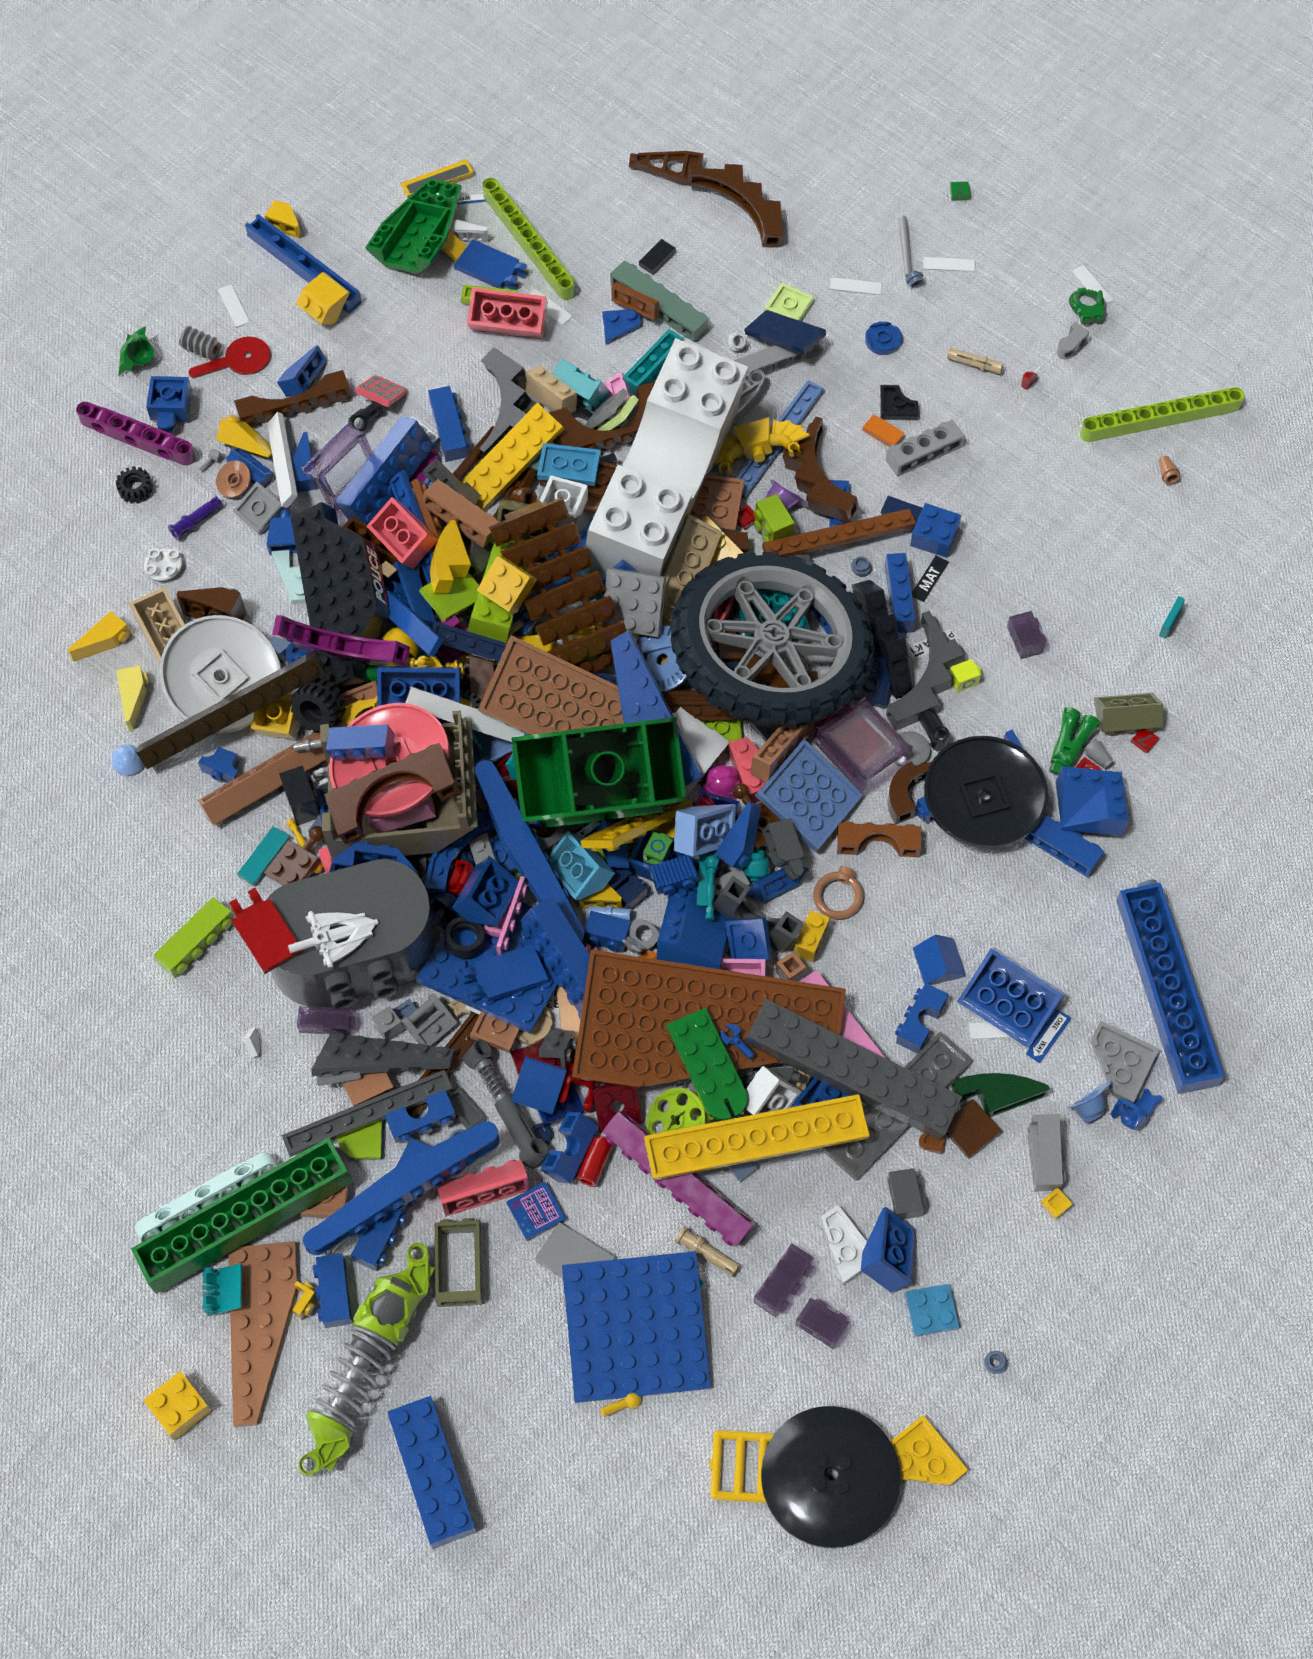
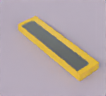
(450, 173)

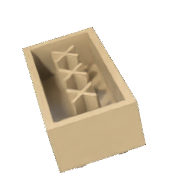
(156, 619)

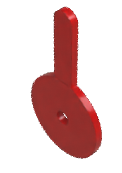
(236, 359)

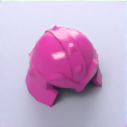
(721, 781)

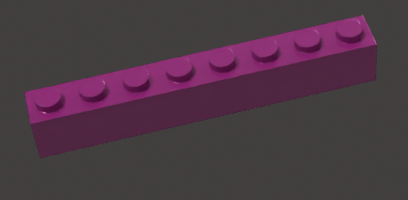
(687, 1188)

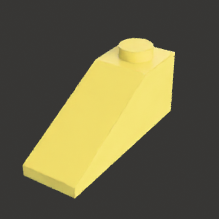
(133, 691)

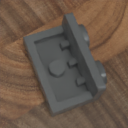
(559, 1044)

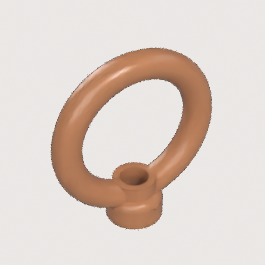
(846, 876)

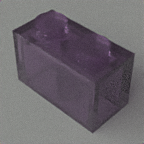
(1026, 634)
(822, 1322)

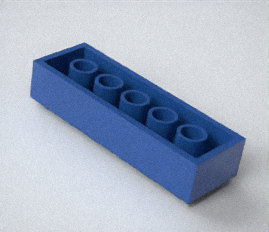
(370, 488)
(559, 947)
(431, 1472)

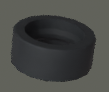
(464, 951)

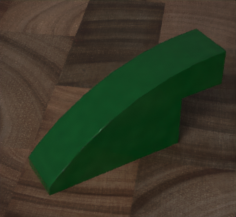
(1000, 1091)

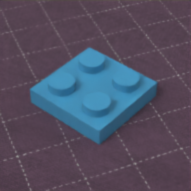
(931, 1310)

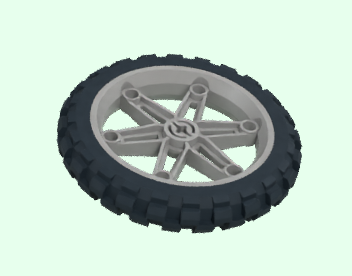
(810, 586)

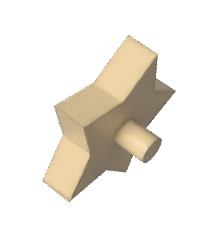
(459, 1008)

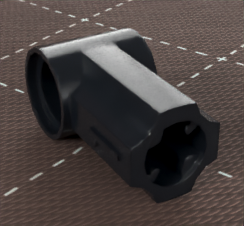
(934, 729)

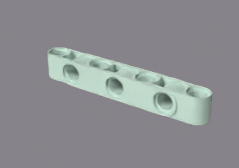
(204, 1195)

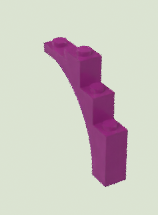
(341, 645)

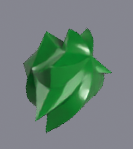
(135, 351)

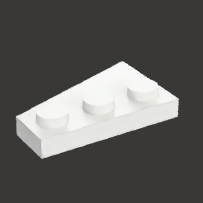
(844, 1242)

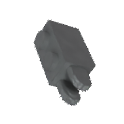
(785, 847)

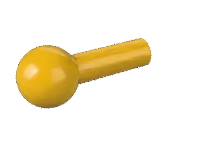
(632, 1401)

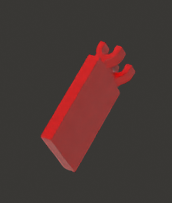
(263, 932)

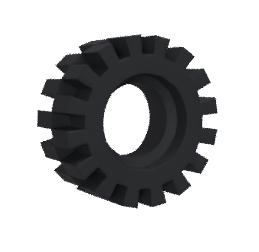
(132, 476)

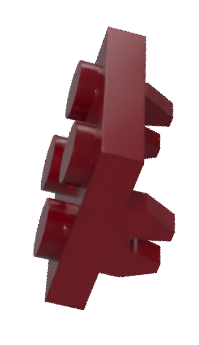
(607, 1094)

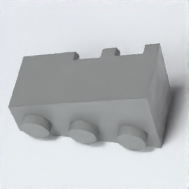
(1046, 1152)

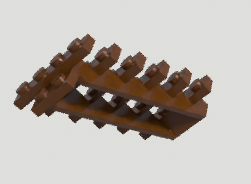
(587, 652)

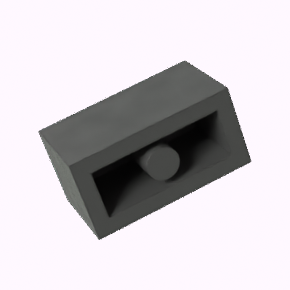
(905, 1193)

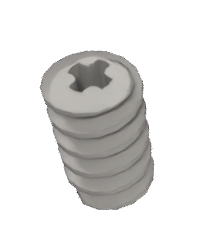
(200, 343)

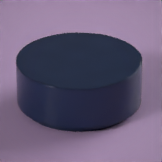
(543, 1133)

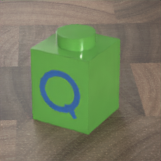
(658, 848)

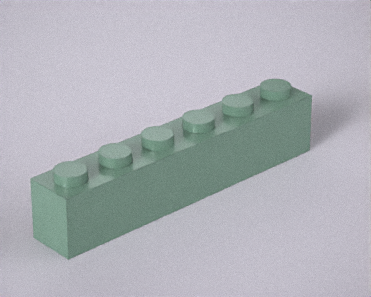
(672, 309)

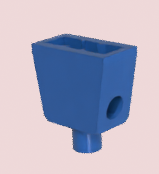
(281, 533)

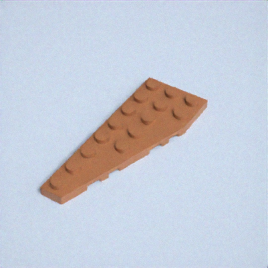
(717, 499)
(260, 1324)

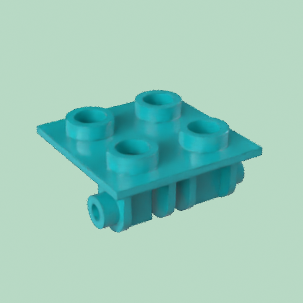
(223, 1289)

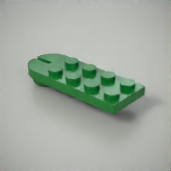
(708, 1065)

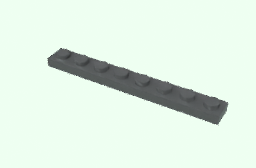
(365, 1113)

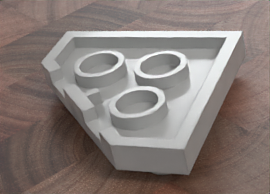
(1122, 1059)

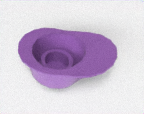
(786, 496)

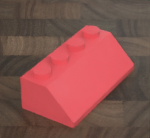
(483, 1188)

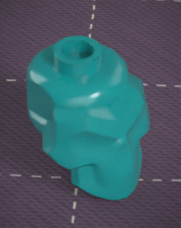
(758, 866)

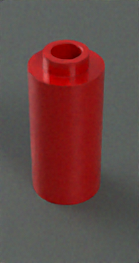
(594, 1161)

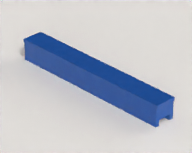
(296, 257)

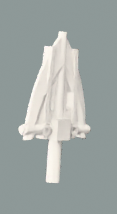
(355, 927)

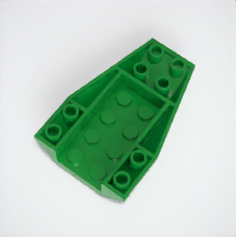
(417, 228)

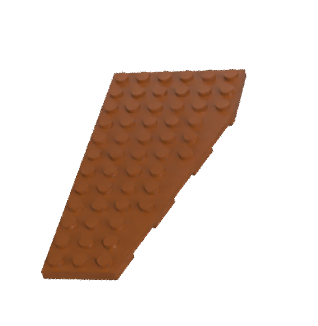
(634, 998)

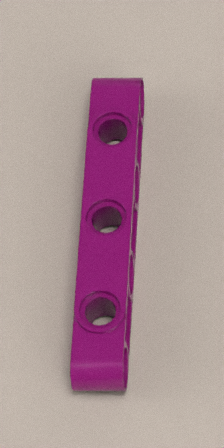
(135, 433)

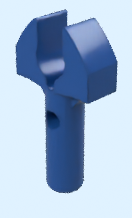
(736, 1040)

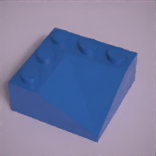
(1091, 801)

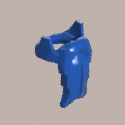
(1138, 1112)

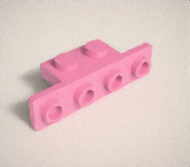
(507, 922)

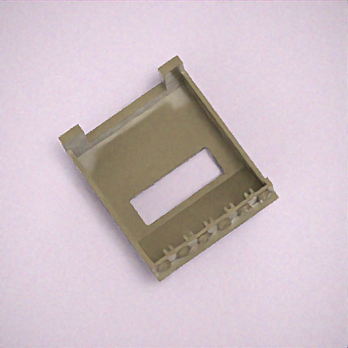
(453, 815)

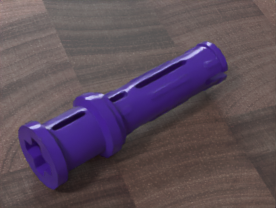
(188, 522)

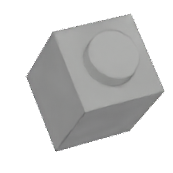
(387, 1023)

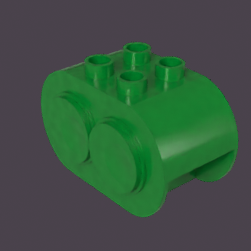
(599, 772)

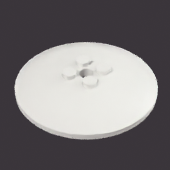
(209, 647)

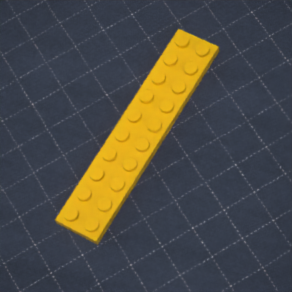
(756, 1137)

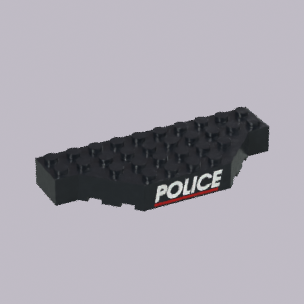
(340, 586)

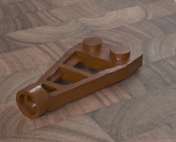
(689, 159)

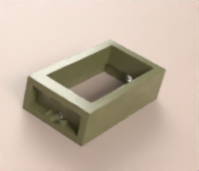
(457, 1298)

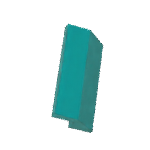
(650, 364)

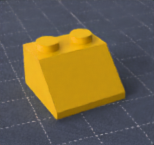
(323, 299)

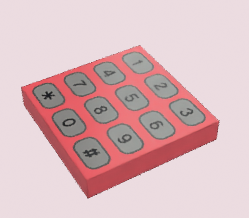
(381, 390)

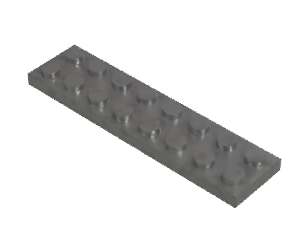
(938, 1062)

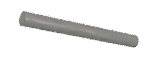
(905, 245)

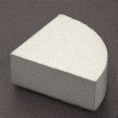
(251, 1042)

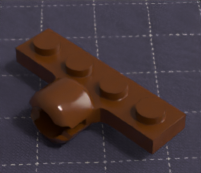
(520, 489)

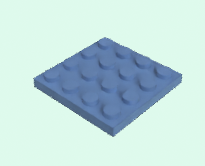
(809, 794)

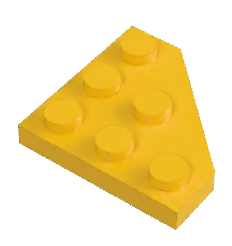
(926, 1456)

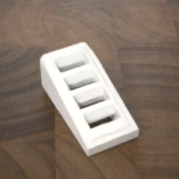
(468, 231)

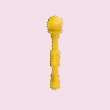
(301, 841)

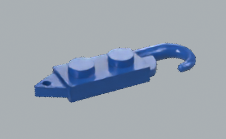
(773, 885)

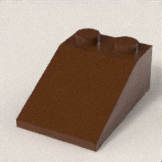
(211, 602)

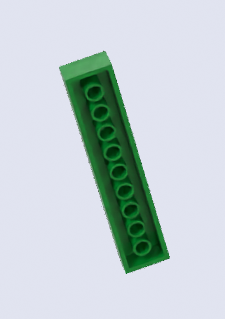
(241, 1215)

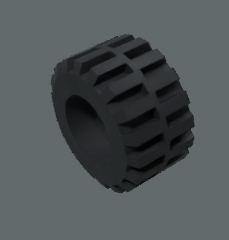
(318, 704)

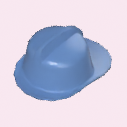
(1092, 1105)

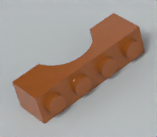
(903, 839)

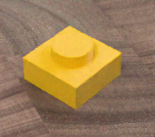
(1056, 1203)

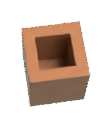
(791, 968)

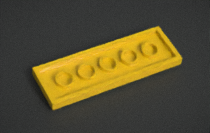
(512, 455)
(631, 827)

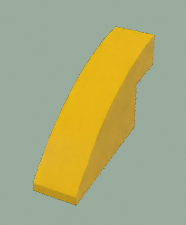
(448, 559)

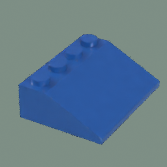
(396, 681)
(687, 935)
(1011, 997)

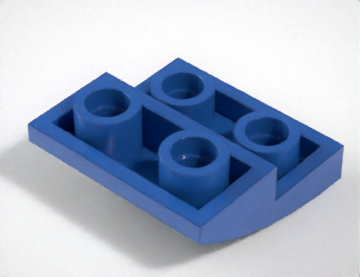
(538, 1085)

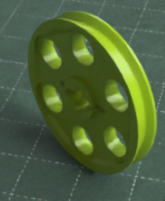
(675, 1110)

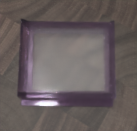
(338, 463)
(861, 743)

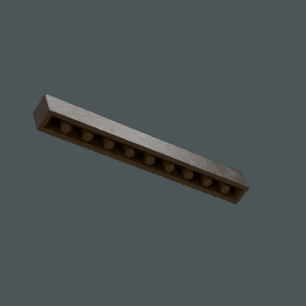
(231, 709)

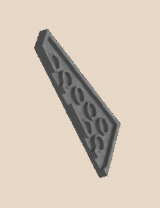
(377, 1055)

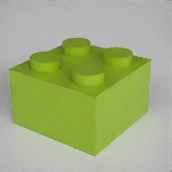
(772, 519)

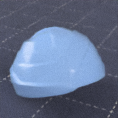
(126, 760)

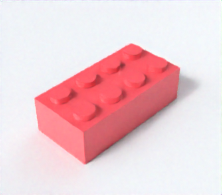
(507, 312)

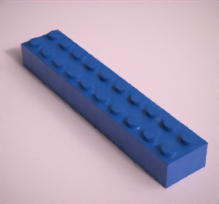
(1169, 988)

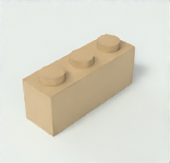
(550, 389)

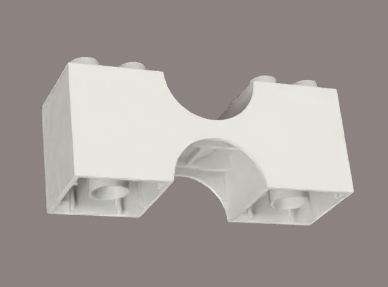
(668, 460)

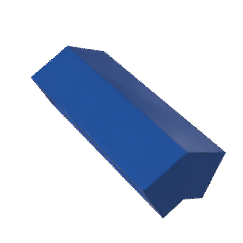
(258, 471)

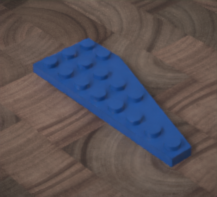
(642, 697)

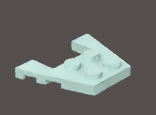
(290, 575)

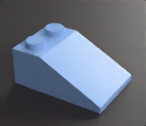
(702, 828)

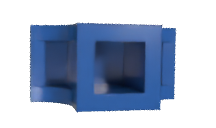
(220, 765)

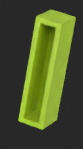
(194, 937)

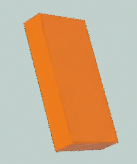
(883, 431)

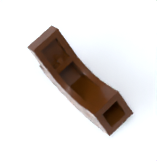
(899, 803)

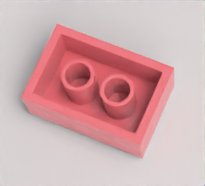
(402, 533)

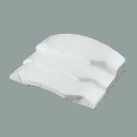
(703, 742)

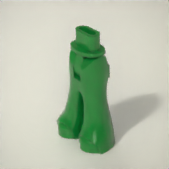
(1067, 751)

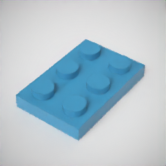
(569, 463)

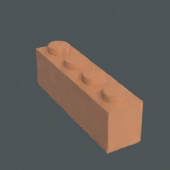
(453, 506)

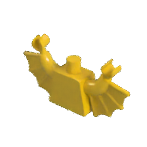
(757, 440)

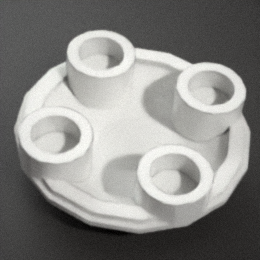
(162, 564)

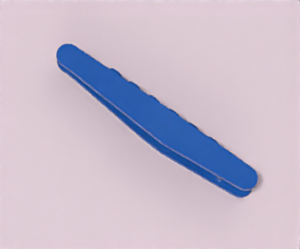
(520, 843)
(402, 1185)

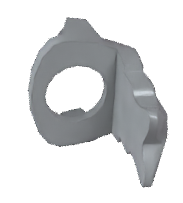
(636, 945)

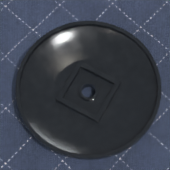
(990, 766)
(825, 1510)

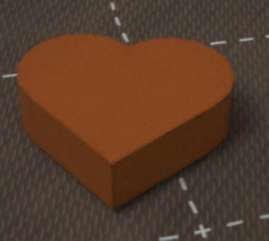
(931, 1144)

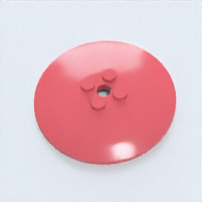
(413, 732)

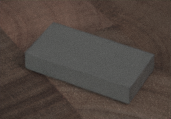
(465, 1109)

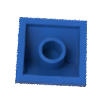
(938, 960)

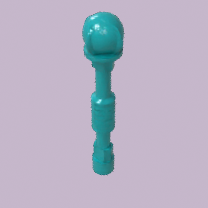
(711, 865)

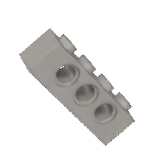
(937, 443)

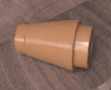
(1169, 472)

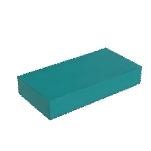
(1172, 616)

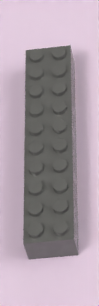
(853, 1069)

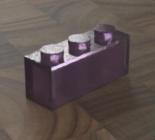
(784, 1280)

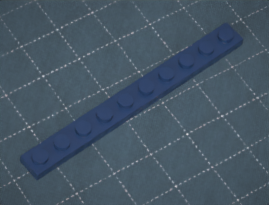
(482, 645)

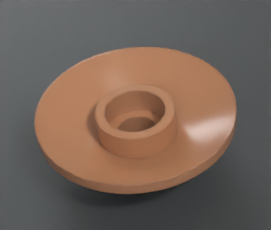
(229, 474)

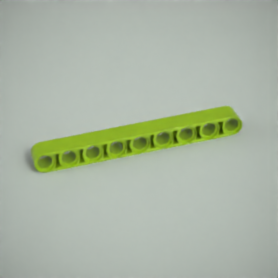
(528, 238)
(1161, 414)

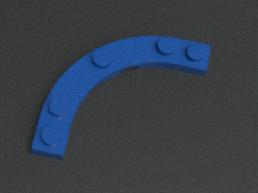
(442, 861)

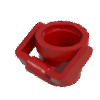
(459, 876)

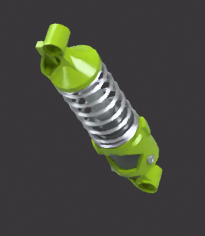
(376, 1331)

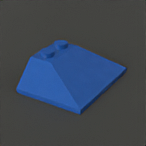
(366, 852)

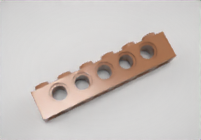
(778, 748)

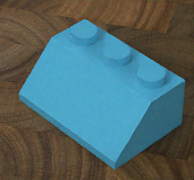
(579, 868)

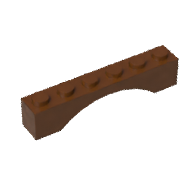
(328, 390)

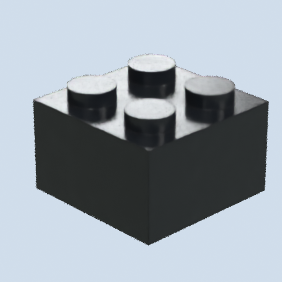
(300, 794)

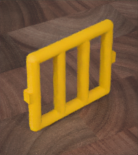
(715, 1465)

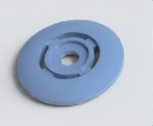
(669, 674)

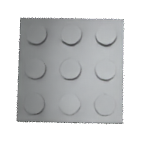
(637, 600)

